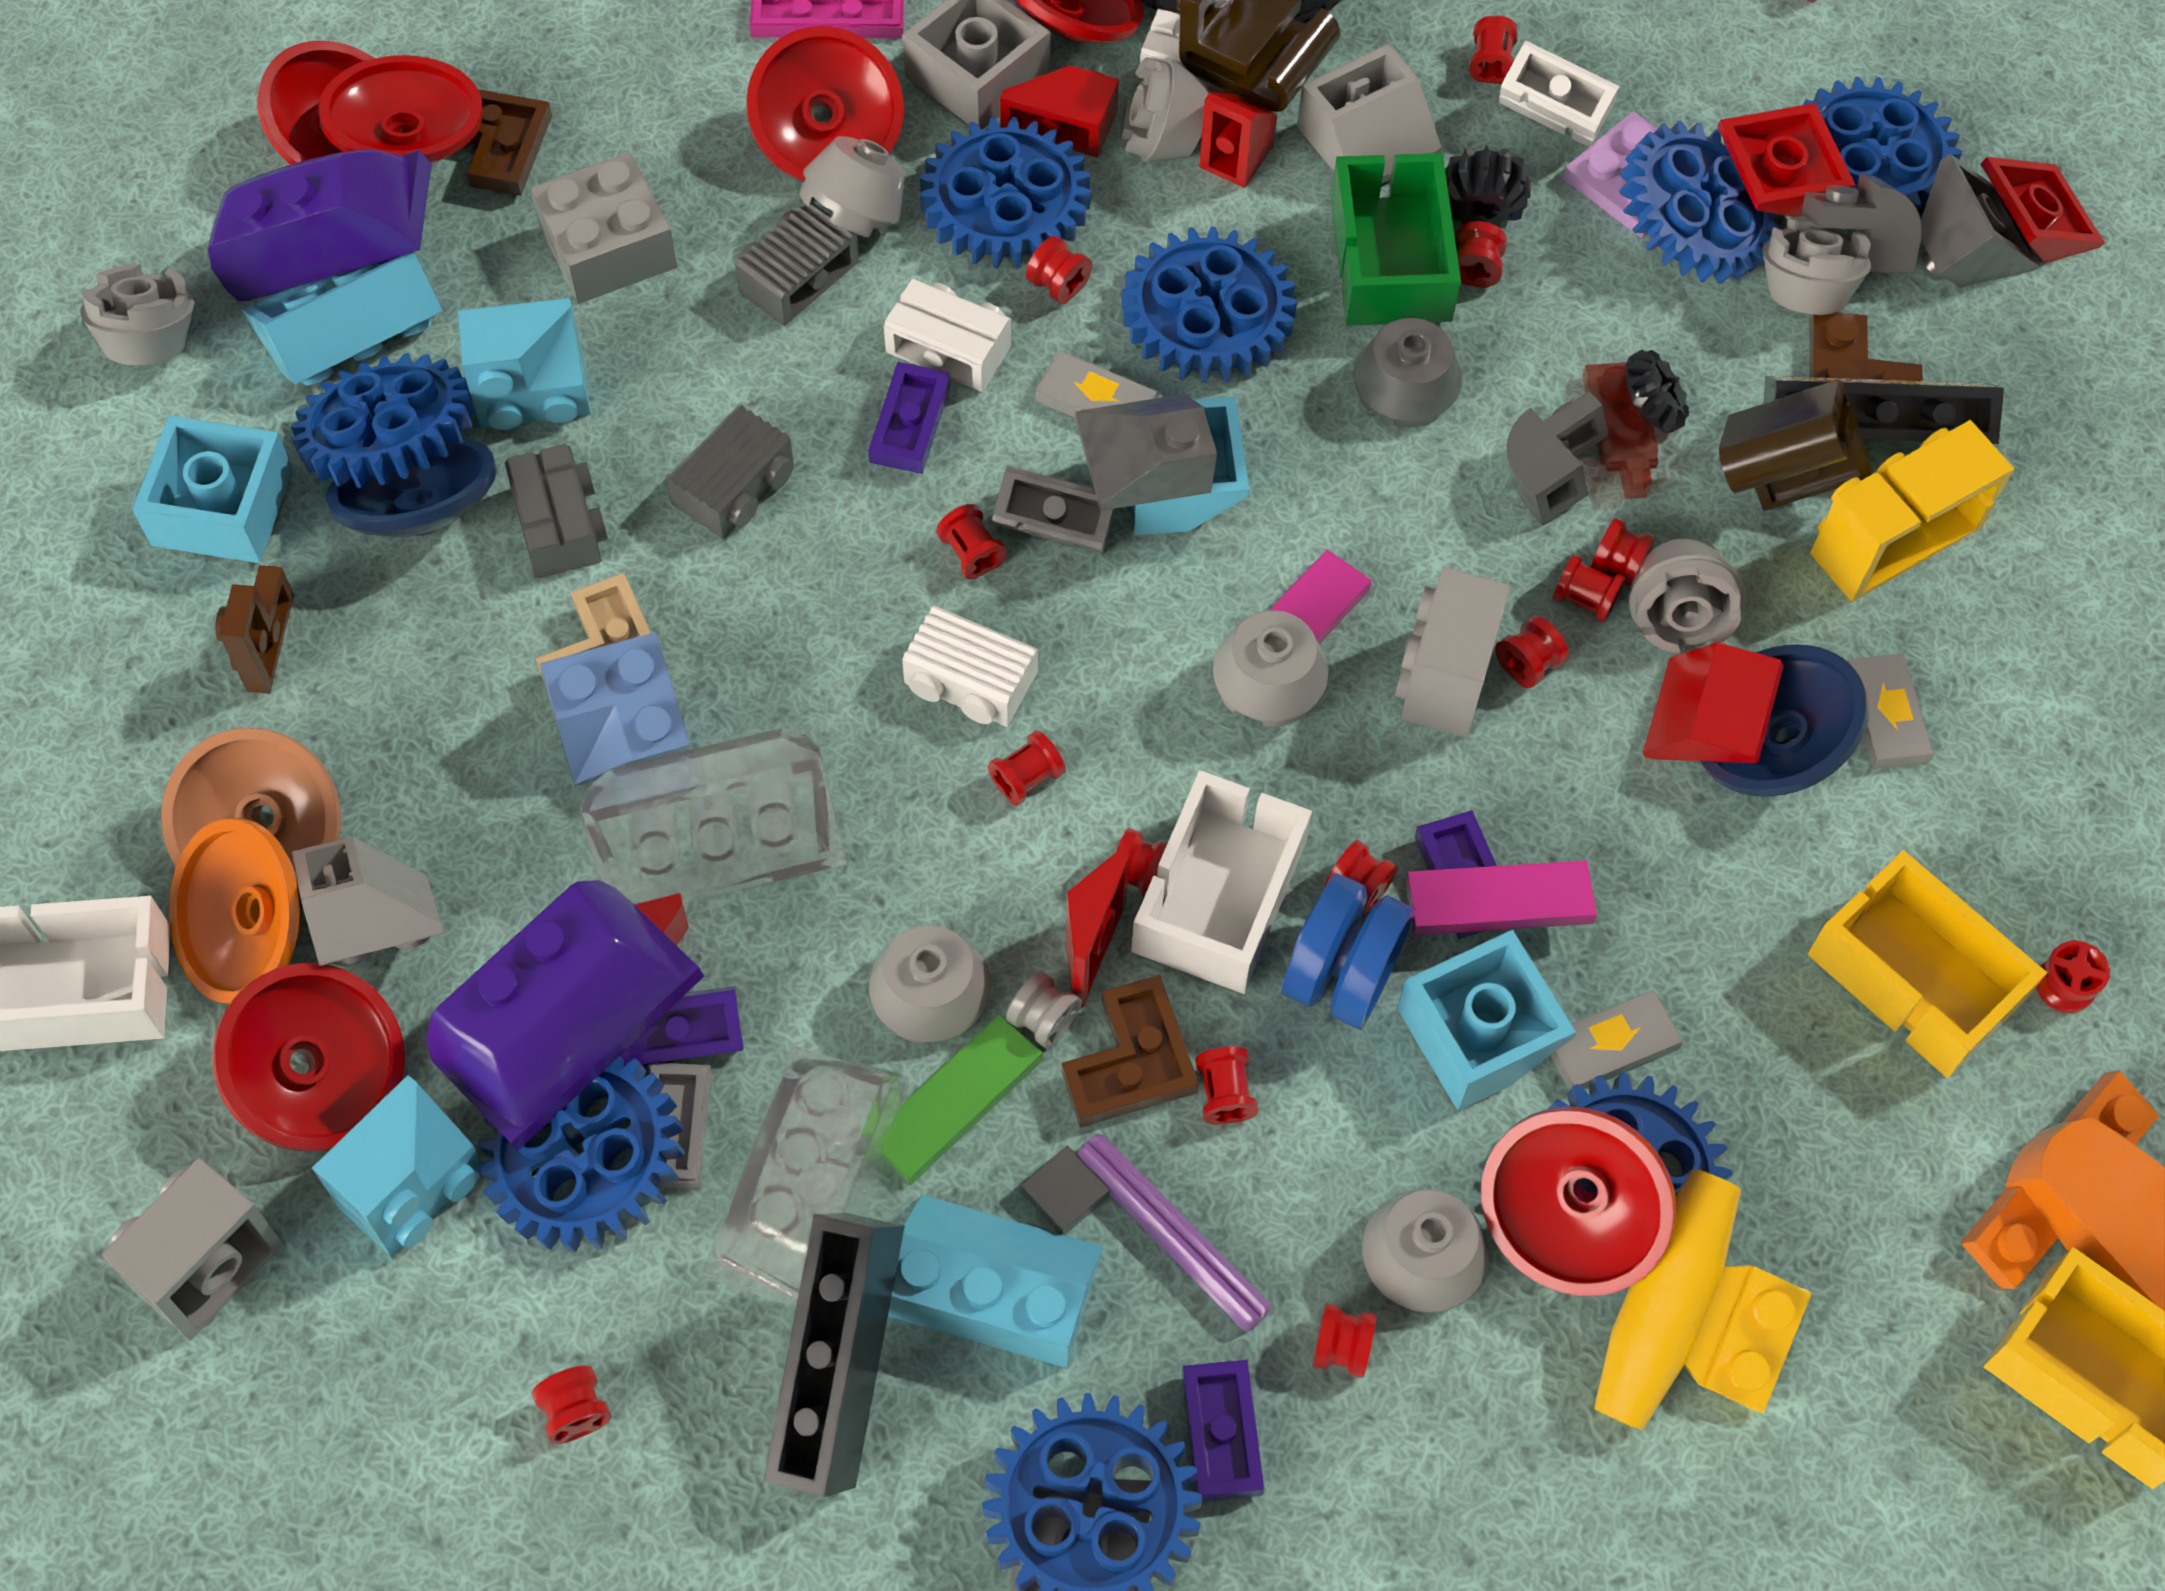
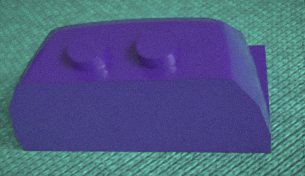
(318, 220)
(557, 1007)

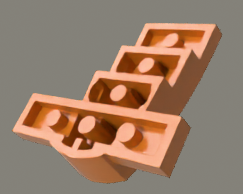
(2086, 1189)

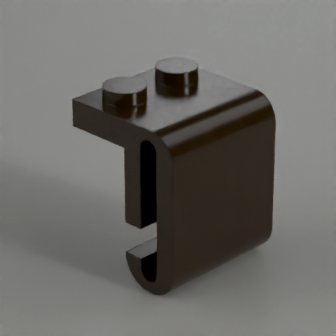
(1254, 46)
(1794, 446)

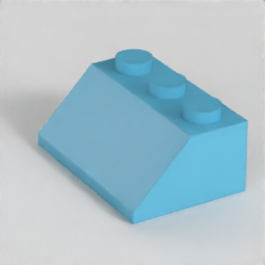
(343, 317)
(993, 1280)

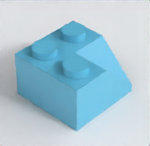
(524, 363)
(1229, 480)
(213, 489)
(1483, 1018)
(399, 1168)

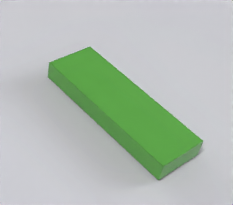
(958, 1097)

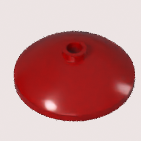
(1086, 19)
(826, 70)
(292, 92)
(401, 107)
(340, 1029)
(1556, 1228)

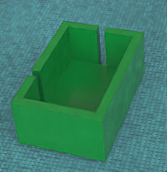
(1398, 248)

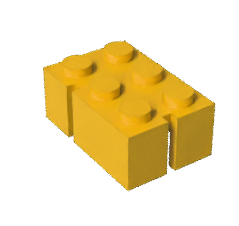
(1910, 509)
(1926, 963)
(2092, 1362)

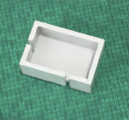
(1220, 883)
(90, 979)

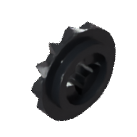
(1656, 391)

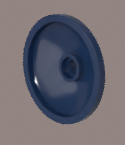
(420, 502)
(1819, 707)

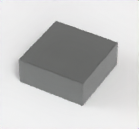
(1065, 1191)

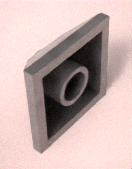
(1970, 229)
(1147, 450)

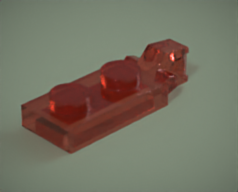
(1630, 439)

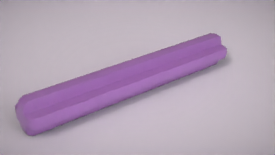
(1175, 1233)

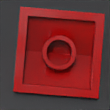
(1784, 156)
(2043, 207)
(1714, 706)
(1092, 918)

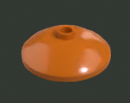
(233, 907)

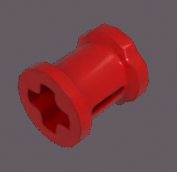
(1492, 49)
(971, 541)
(1589, 588)
(1026, 767)
(1226, 1085)

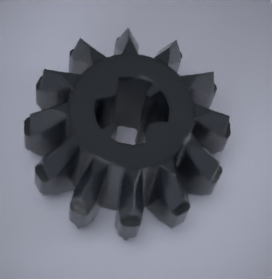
(1487, 186)

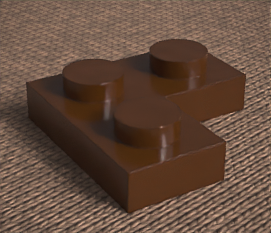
(507, 141)
(1841, 351)
(255, 626)
(1146, 1065)

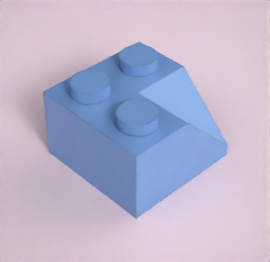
(614, 706)

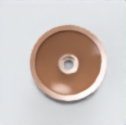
(239, 775)

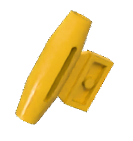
(1696, 1313)

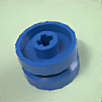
(1339, 947)

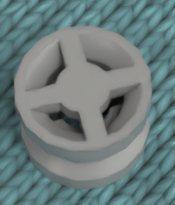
(1043, 1009)

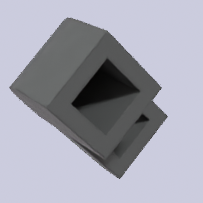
(1879, 213)
(1546, 452)

